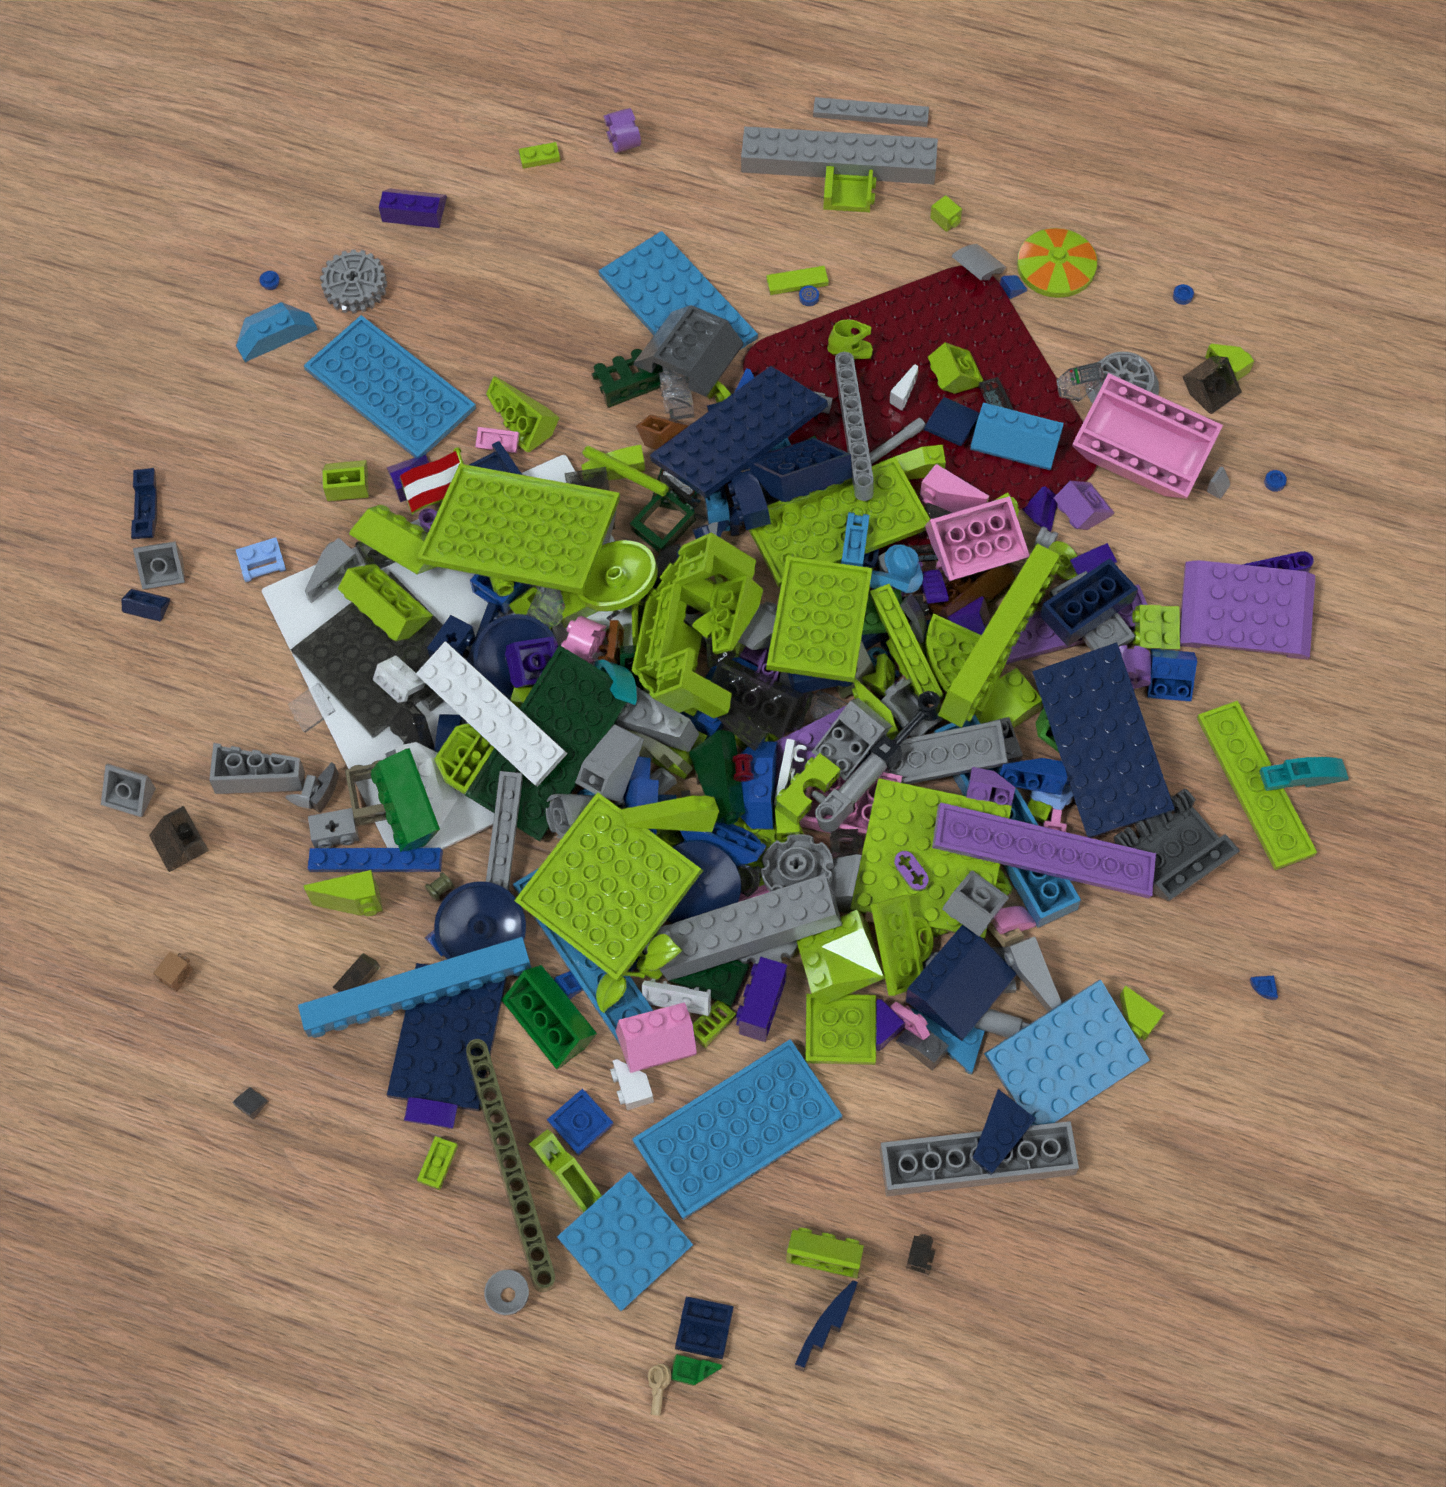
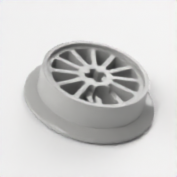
(1124, 362)

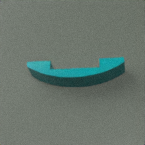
(623, 681)

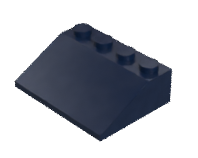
(801, 469)
(960, 983)

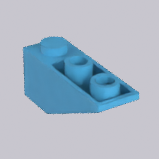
(717, 507)

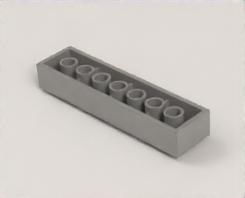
(751, 926)
(948, 1164)

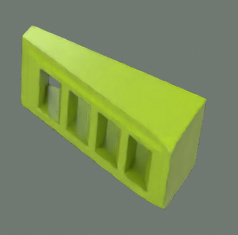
(712, 1034)

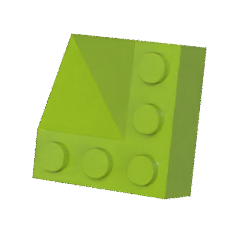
(840, 959)

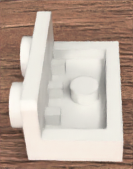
(397, 679)

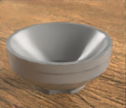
(501, 1281)

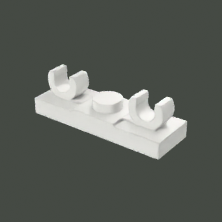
(787, 771)
(669, 995)

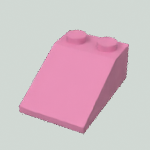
(949, 491)

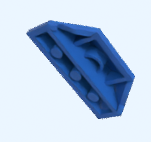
(760, 792)
(736, 841)

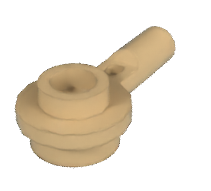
(659, 1378)

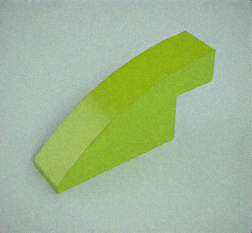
(565, 1170)

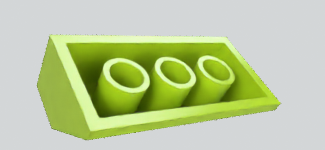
(392, 537)
(384, 601)

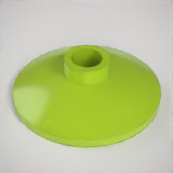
(1066, 554)

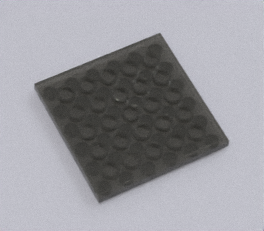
(346, 655)

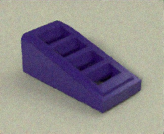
(933, 587)

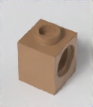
(173, 970)

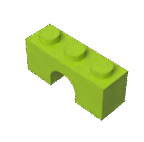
(818, 773)

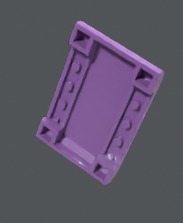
(1247, 608)

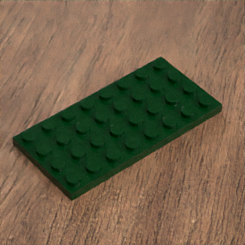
(576, 712)

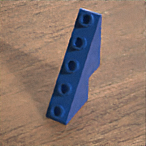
(640, 788)

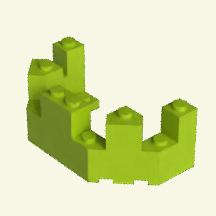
(667, 646)

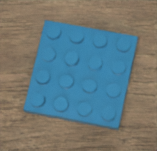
(624, 1241)

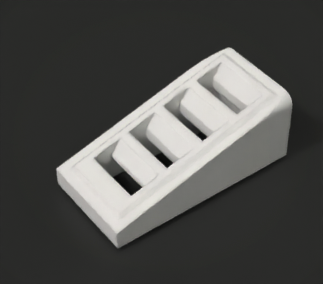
(901, 392)

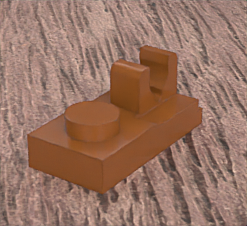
(615, 636)

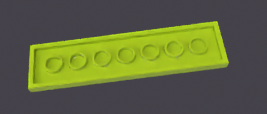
(1268, 811)

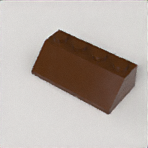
(969, 588)

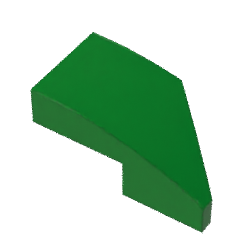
(692, 1371)

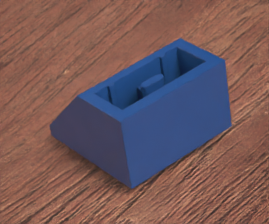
(1172, 674)

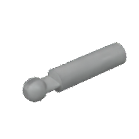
(1000, 1023)

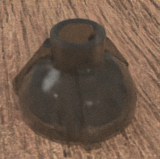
(749, 878)

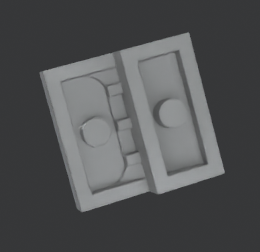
(978, 261)

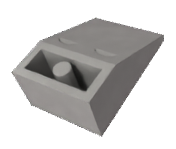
(852, 737)
(611, 764)

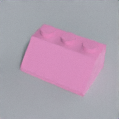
(656, 1037)

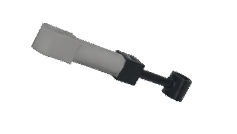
(882, 757)

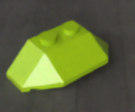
(463, 757)

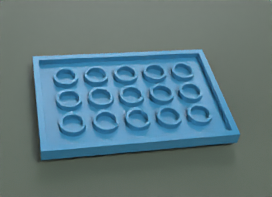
(1067, 1055)

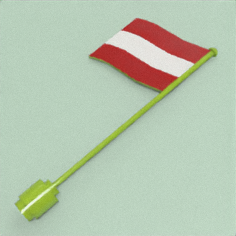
(428, 486)

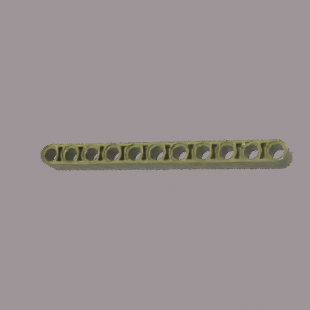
(514, 1174)

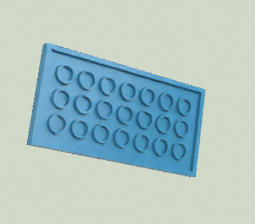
(662, 279)
(390, 387)
(736, 1129)

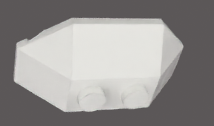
(440, 794)

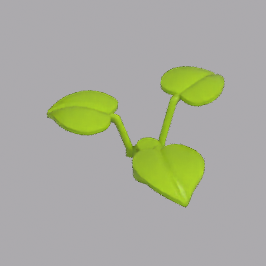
(660, 952)

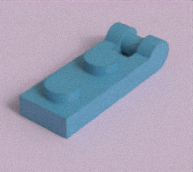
(855, 539)

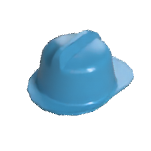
(904, 562)

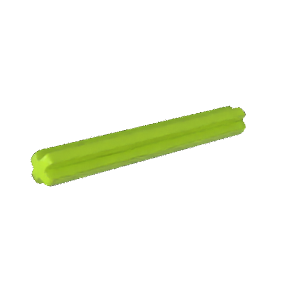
(625, 470)

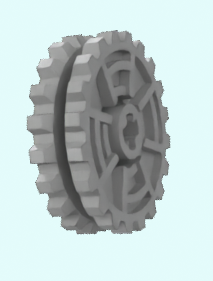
(353, 281)

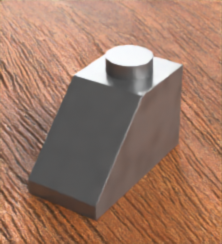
(927, 1051)

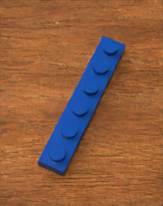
(375, 860)

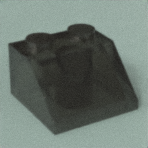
(1212, 383)

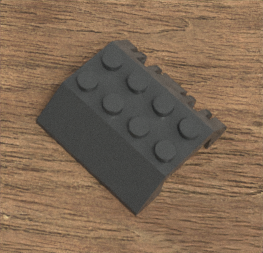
(1183, 846)

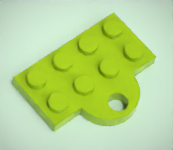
(900, 942)

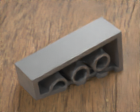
(253, 772)

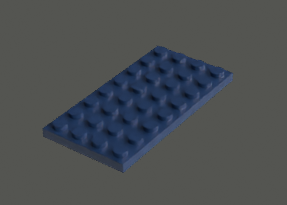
(738, 430)
(1103, 741)

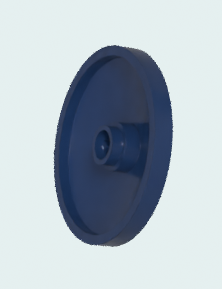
(492, 642)
(715, 887)
(477, 918)

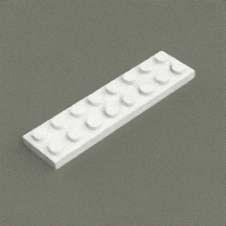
(491, 714)

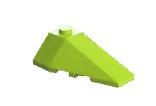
(522, 414)
(682, 814)

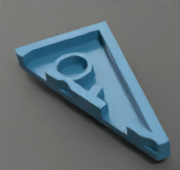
(963, 1051)

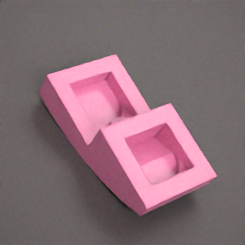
(1013, 918)

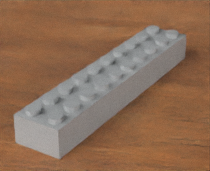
(809, 153)

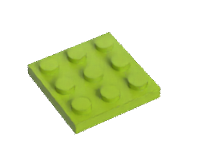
(841, 1030)

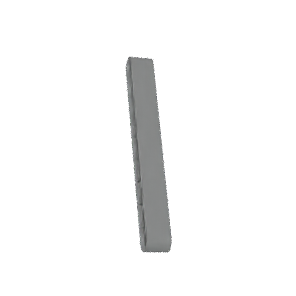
(854, 426)

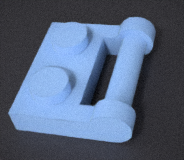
(258, 555)

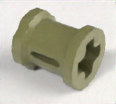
(439, 886)

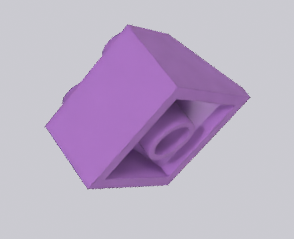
(1082, 504)

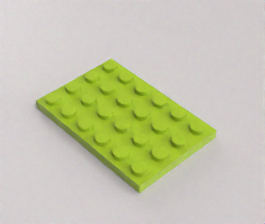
(819, 619)

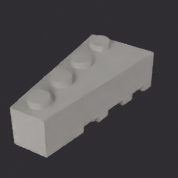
(658, 722)

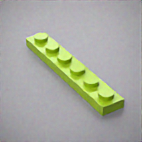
(904, 641)

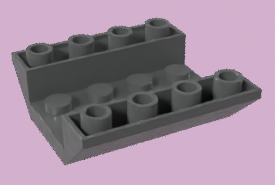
(693, 346)

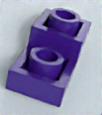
(1092, 559)
(430, 1112)

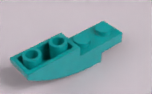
(1304, 771)

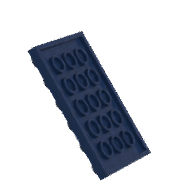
(434, 1043)

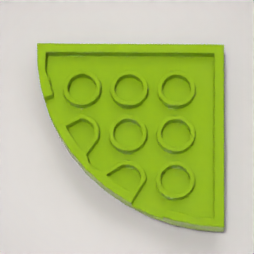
(947, 651)

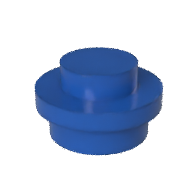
(269, 280)

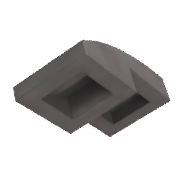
(918, 622)
(328, 782)

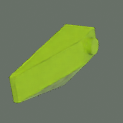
(733, 608)

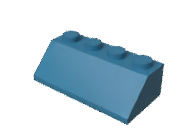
(1016, 436)

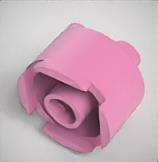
(584, 638)

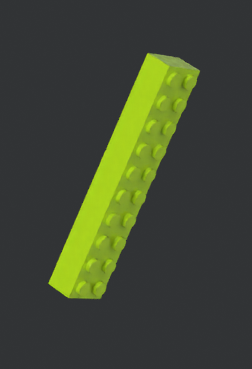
(1000, 635)

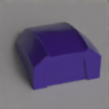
(528, 659)

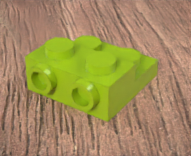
(1157, 627)

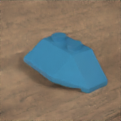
(273, 329)

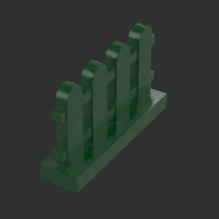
(629, 384)

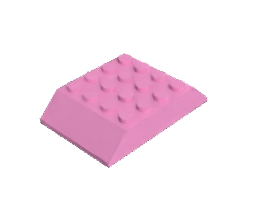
(1146, 438)

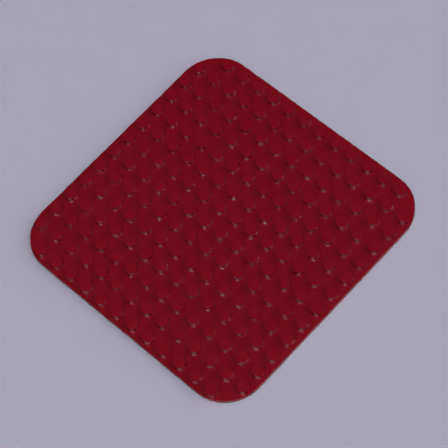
(906, 330)

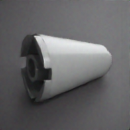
(564, 811)

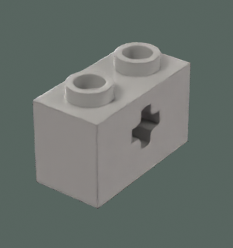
(322, 828)

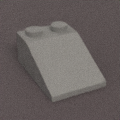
(760, 629)

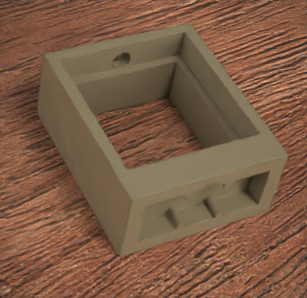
(366, 814)

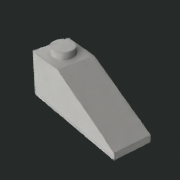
(330, 568)

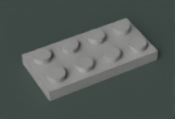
(1108, 632)

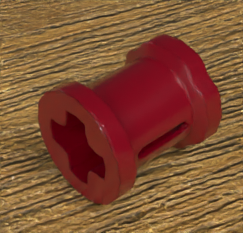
(746, 775)

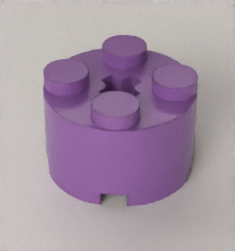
(622, 130)
(1137, 665)

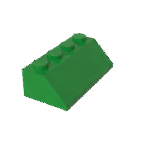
(405, 800)
(548, 1016)

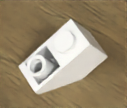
(634, 1086)

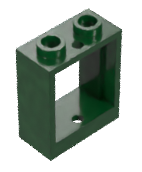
(649, 536)

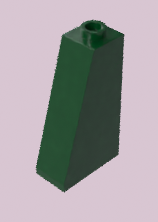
(716, 774)

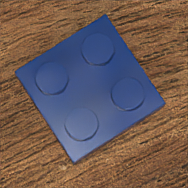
(580, 1122)

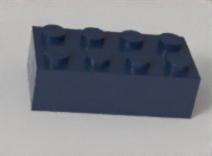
(1088, 602)

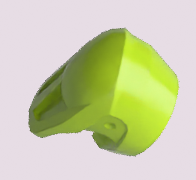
(843, 340)

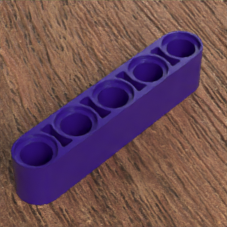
(1288, 561)

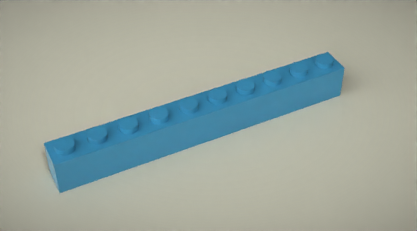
(414, 987)

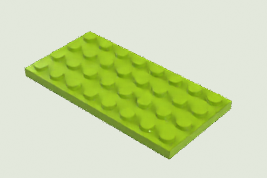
(817, 522)

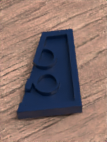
(1002, 1131)

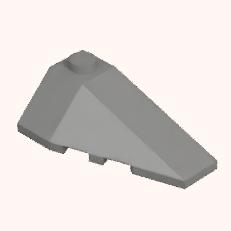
(1031, 968)

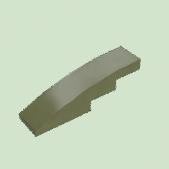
(653, 748)

